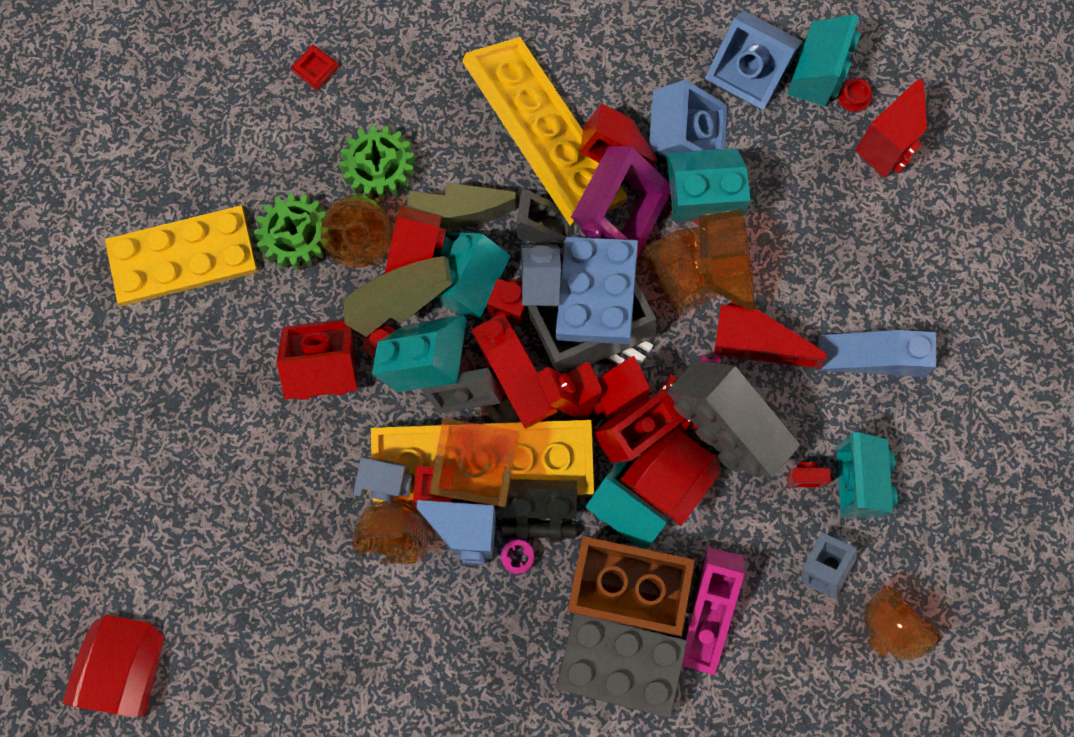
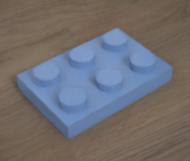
(597, 290)

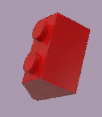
(896, 132)
(317, 360)

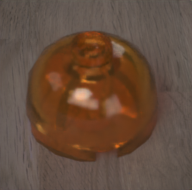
(356, 231)
(391, 530)
(898, 627)

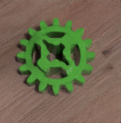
(361, 160)
(278, 237)

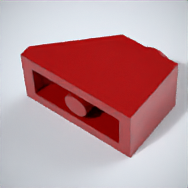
(612, 128)
(414, 238)
(621, 388)
(638, 427)

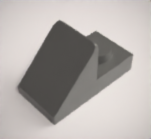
(472, 390)

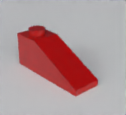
(761, 338)
(513, 370)

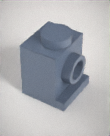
(383, 479)
(822, 577)

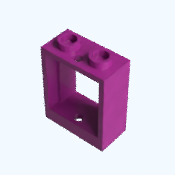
(616, 165)

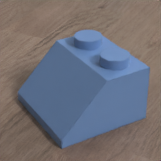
(753, 59)
(686, 120)
(463, 527)

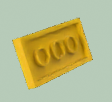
(180, 256)

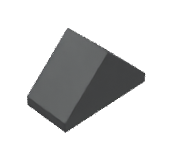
(541, 220)

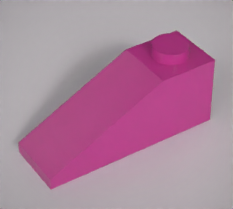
(712, 609)

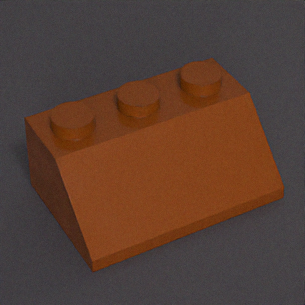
(631, 586)

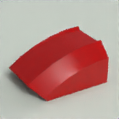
(673, 474)
(115, 667)

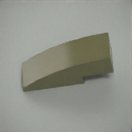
(464, 204)
(396, 294)

